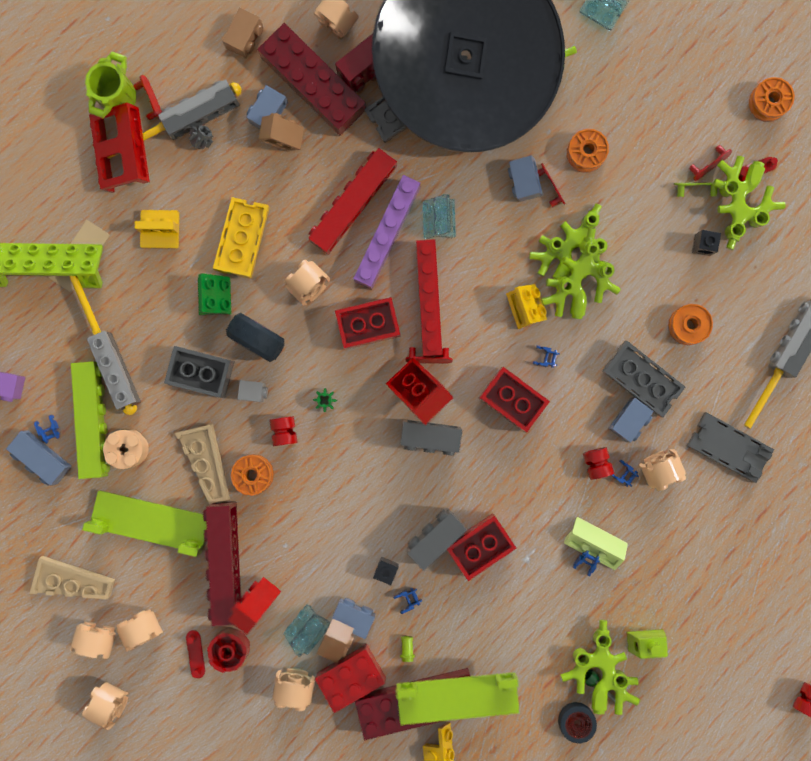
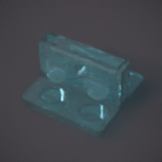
(604, 11)
(439, 217)
(306, 631)

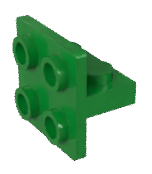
(214, 294)

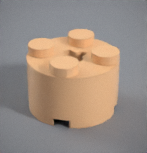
(336, 16)
(306, 282)
(117, 456)
(663, 469)
(140, 630)
(91, 640)
(293, 689)
(105, 705)

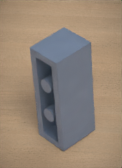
(38, 458)

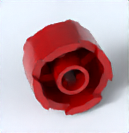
(220, 658)

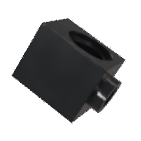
(706, 242)
(386, 570)

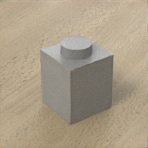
(252, 391)

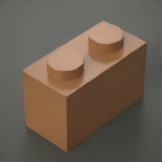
(243, 33)
(281, 132)
(336, 641)

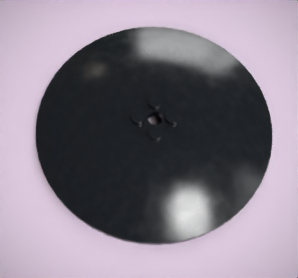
(475, 102)

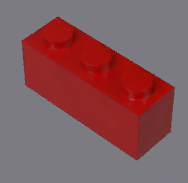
(253, 605)

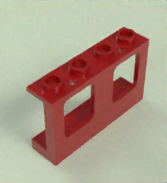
(127, 143)

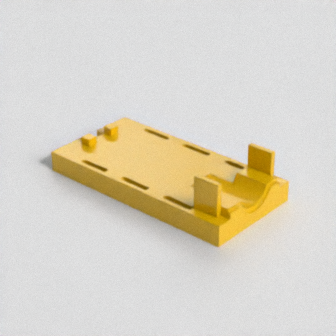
(241, 238)

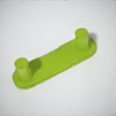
(681, 186)

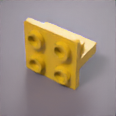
(159, 229)
(526, 305)

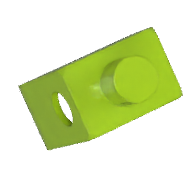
(650, 643)

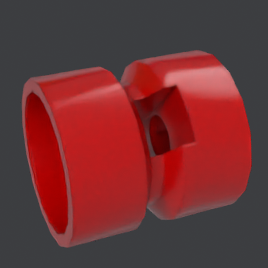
(283, 431)
(598, 463)
(803, 702)

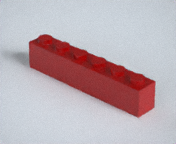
(352, 201)
(429, 298)

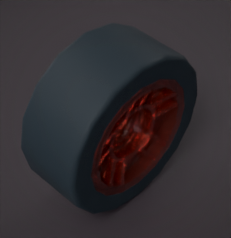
(575, 732)

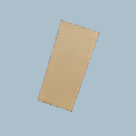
(87, 234)

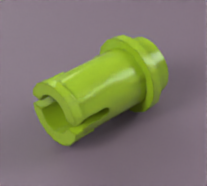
(407, 649)

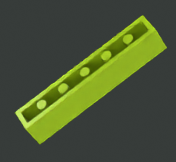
(89, 420)

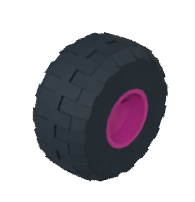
(255, 337)

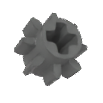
(200, 137)

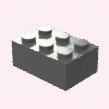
(199, 372)
(431, 437)
(435, 538)

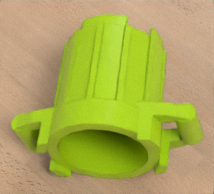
(109, 85)

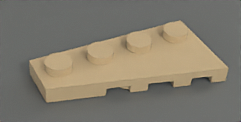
(203, 452)
(64, 579)

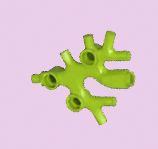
(738, 190)
(573, 240)
(579, 269)
(606, 663)

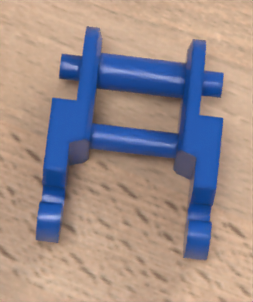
(545, 363)
(54, 427)
(628, 469)
(581, 558)
(411, 605)

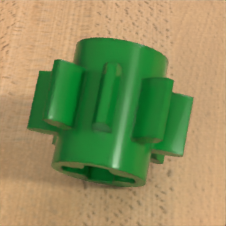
(319, 400)

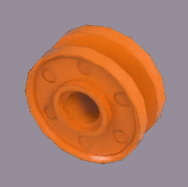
(779, 90)
(590, 139)
(702, 324)
(241, 479)

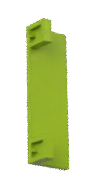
(52, 260)
(148, 522)
(458, 698)

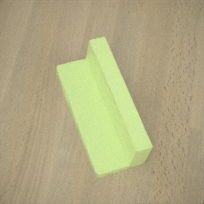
(598, 543)

